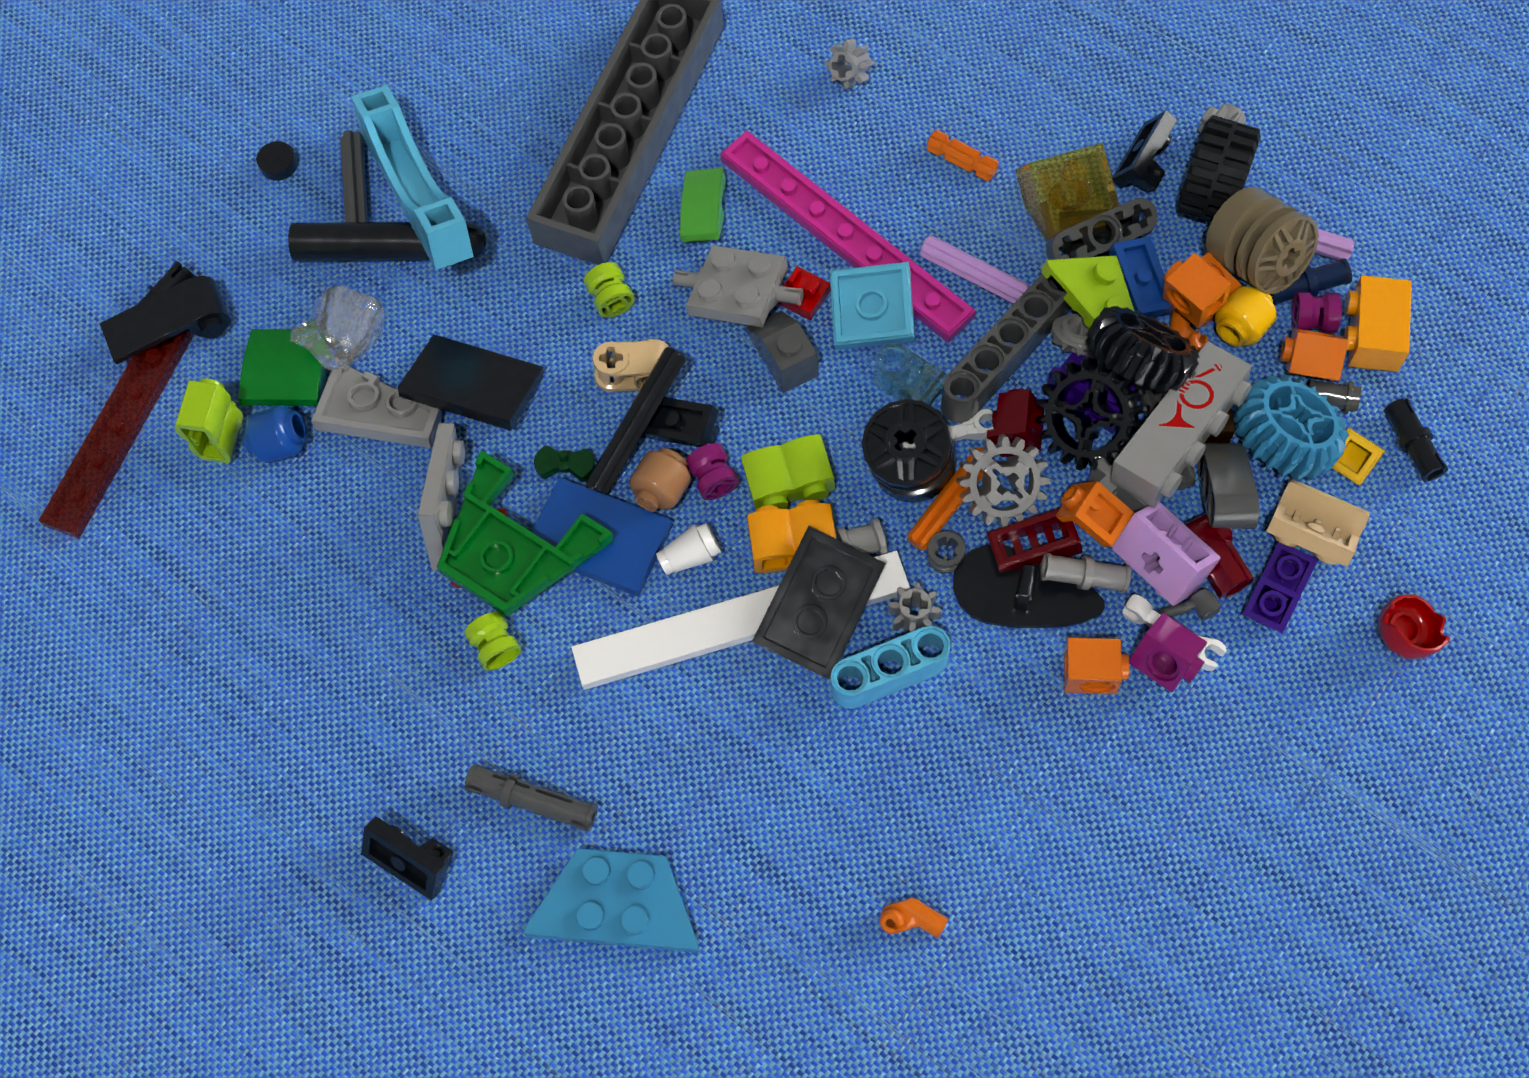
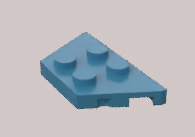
(615, 902)

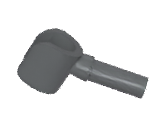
(1203, 602)

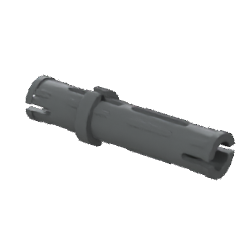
(513, 791)

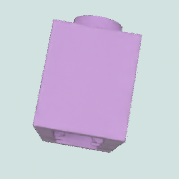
(1165, 553)

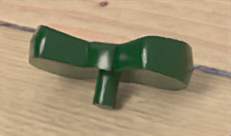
(549, 462)

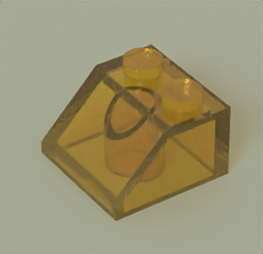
(1067, 189)

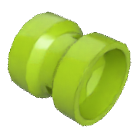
(610, 292)
(492, 641)

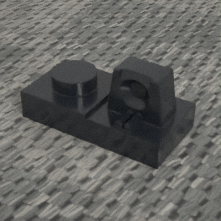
(1139, 163)
(683, 423)
(414, 865)

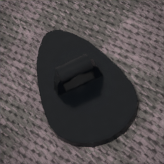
(1019, 595)

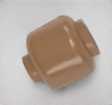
(660, 480)

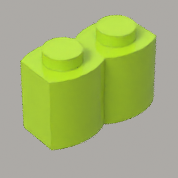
(209, 420)
(789, 472)

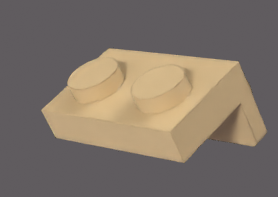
(1318, 523)

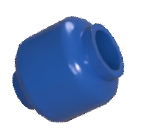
(274, 434)

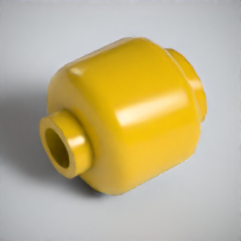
(1245, 317)

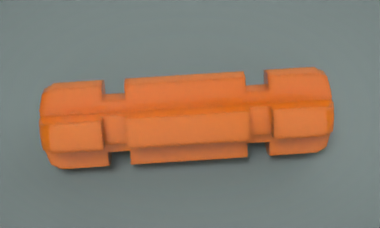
(962, 155)

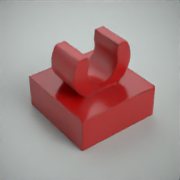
(814, 289)

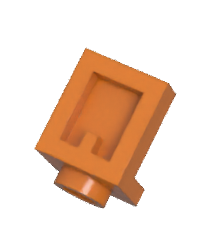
(1095, 511)

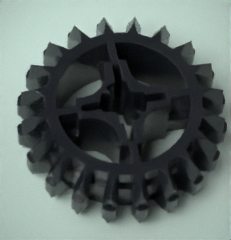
(1142, 349)
(1087, 432)

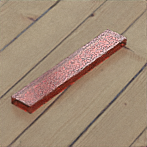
(112, 436)

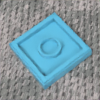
(872, 306)

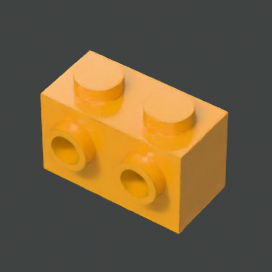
(1378, 323)

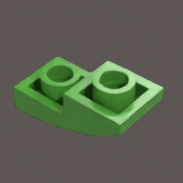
(702, 205)

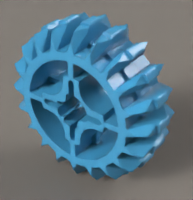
(1291, 427)

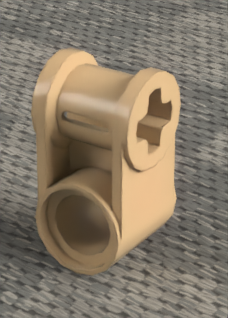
(631, 361)

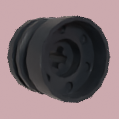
(906, 473)

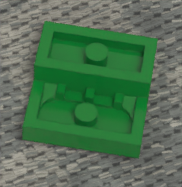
(279, 371)

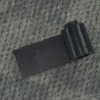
(188, 305)

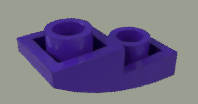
(1280, 587)

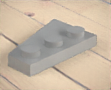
(370, 409)
(440, 490)

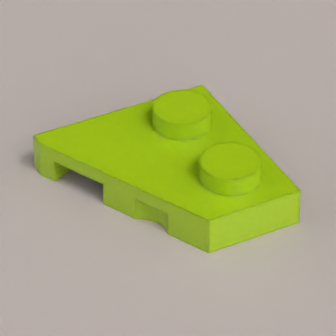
(1090, 284)

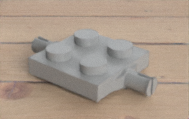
(737, 286)

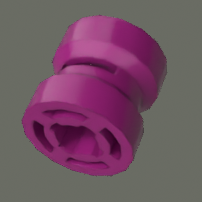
(1316, 312)
(712, 472)

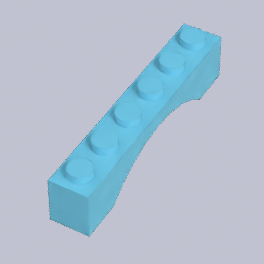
(427, 208)

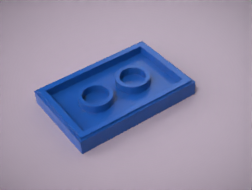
(635, 531)

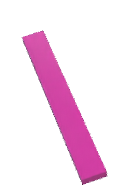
(842, 230)

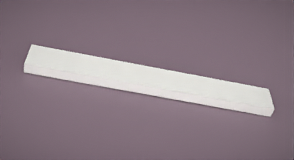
(697, 632)

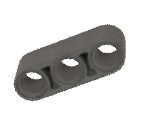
(1228, 486)

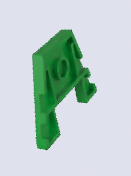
(500, 557)

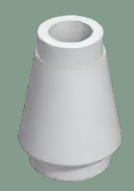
(689, 549)

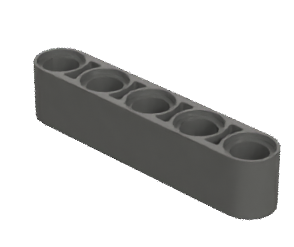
(997, 355)

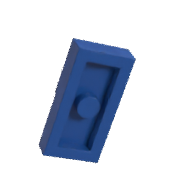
(1142, 275)

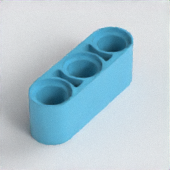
(901, 650)

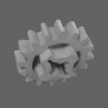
(1014, 468)

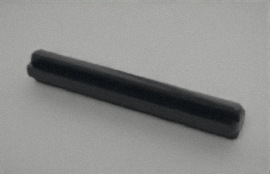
(635, 421)

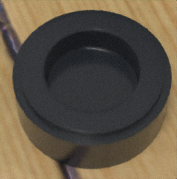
(276, 160)

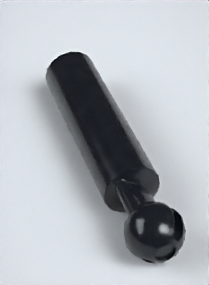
(365, 241)

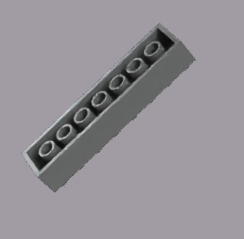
(624, 127)

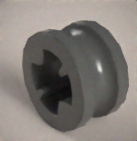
(949, 539)

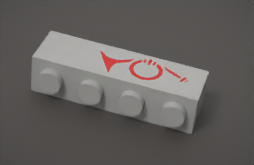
(1181, 425)

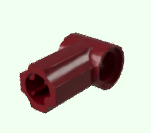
(1230, 572)

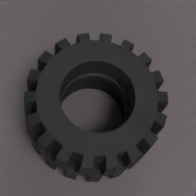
(1218, 166)

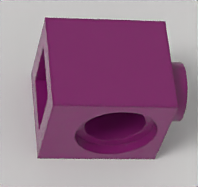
(1169, 653)

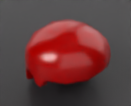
(1412, 627)

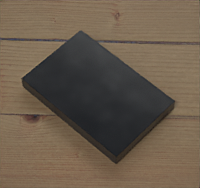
(471, 382)
(818, 602)

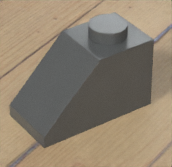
(785, 350)

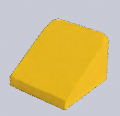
(1358, 457)

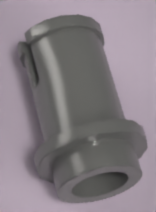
(1343, 396)

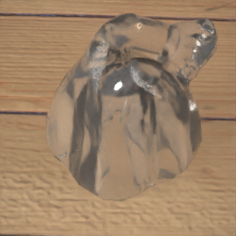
(341, 327)

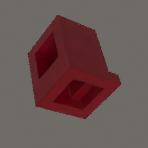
(1016, 418)

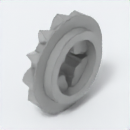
(1071, 334)

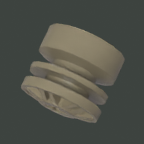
(1262, 239)

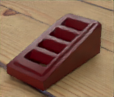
(1046, 523)

